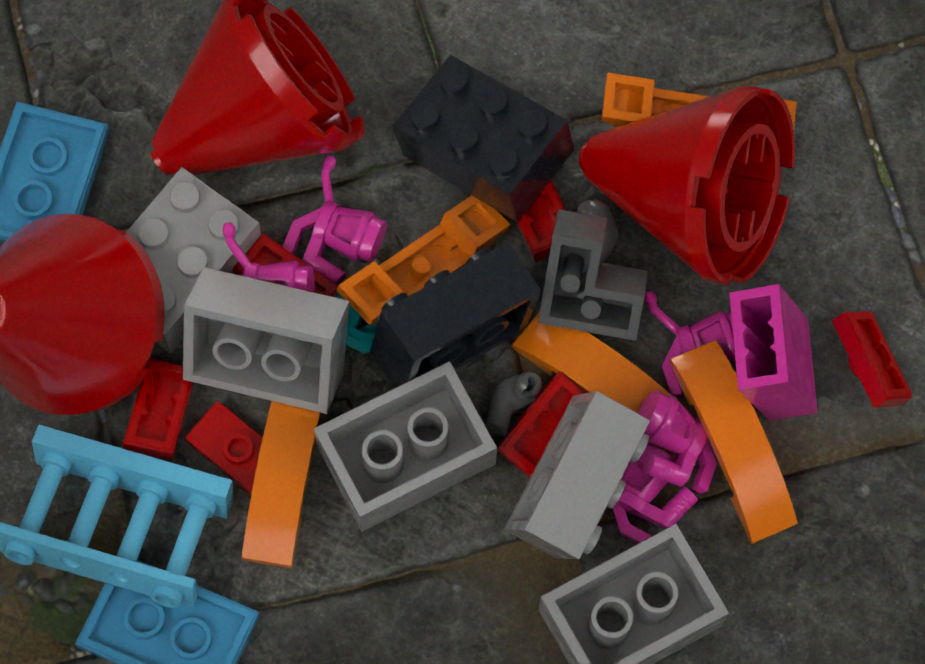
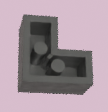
(582, 290)

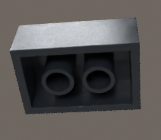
(484, 137)
(455, 315)

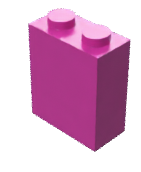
(773, 352)

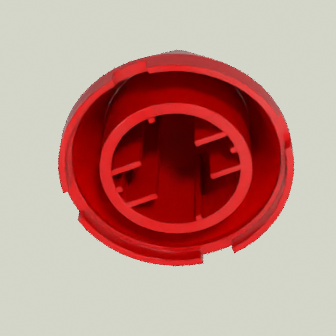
(256, 95)
(702, 178)
(76, 314)

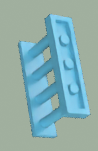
(109, 469)

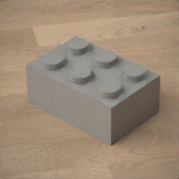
(185, 234)
(264, 340)
(405, 446)
(579, 476)
(635, 605)

